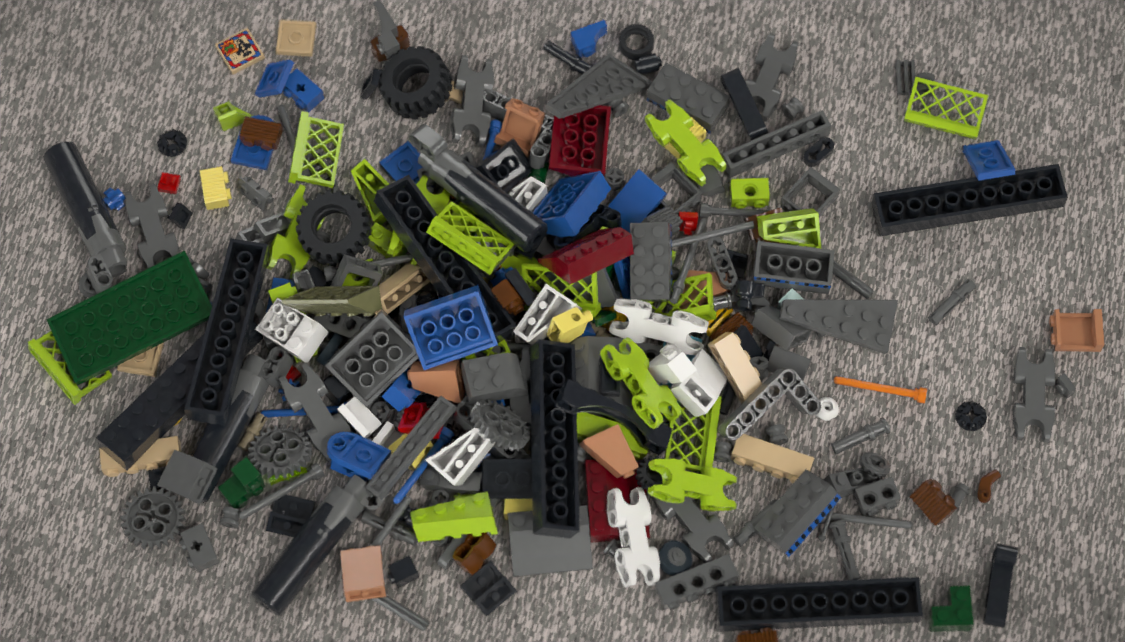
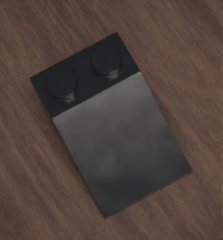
(506, 165)

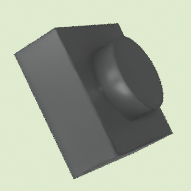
(1065, 386)

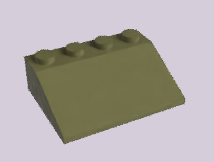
(337, 300)

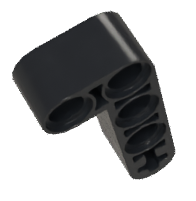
(744, 103)
(601, 217)
(999, 585)

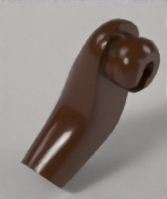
(985, 484)

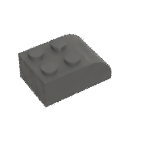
(493, 378)

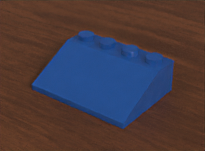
(572, 203)
(450, 327)

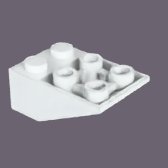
(292, 330)
(702, 387)

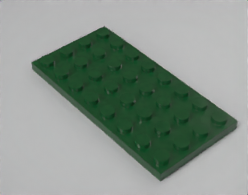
(130, 318)

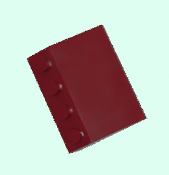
(580, 142)
(589, 254)
(598, 484)

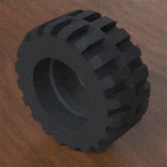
(404, 66)
(323, 206)

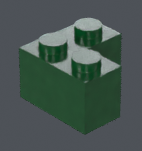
(242, 485)
(955, 616)

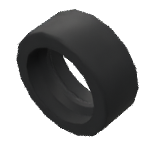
(636, 29)

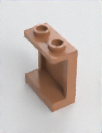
(522, 124)
(1077, 331)
(362, 573)

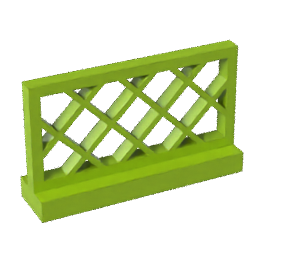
(943, 124)
(300, 151)
(466, 244)
(593, 306)
(705, 311)
(58, 374)
(708, 437)

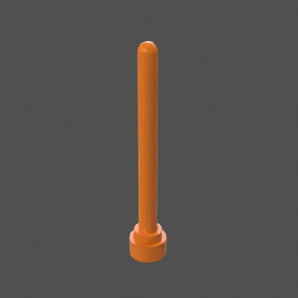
(917, 394)

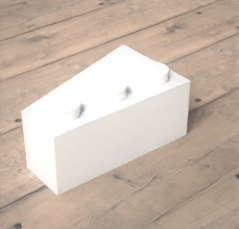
(529, 193)
(539, 315)
(671, 366)
(461, 457)

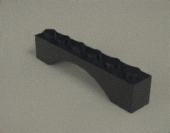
(576, 398)

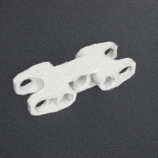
(645, 324)
(631, 524)

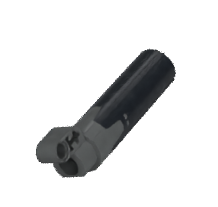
(477, 191)
(88, 214)
(218, 441)
(313, 544)

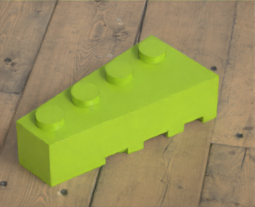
(455, 518)

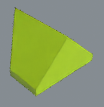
(229, 115)

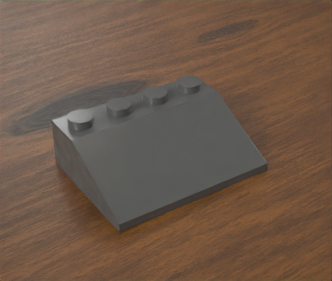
(373, 358)
(587, 365)
(548, 554)

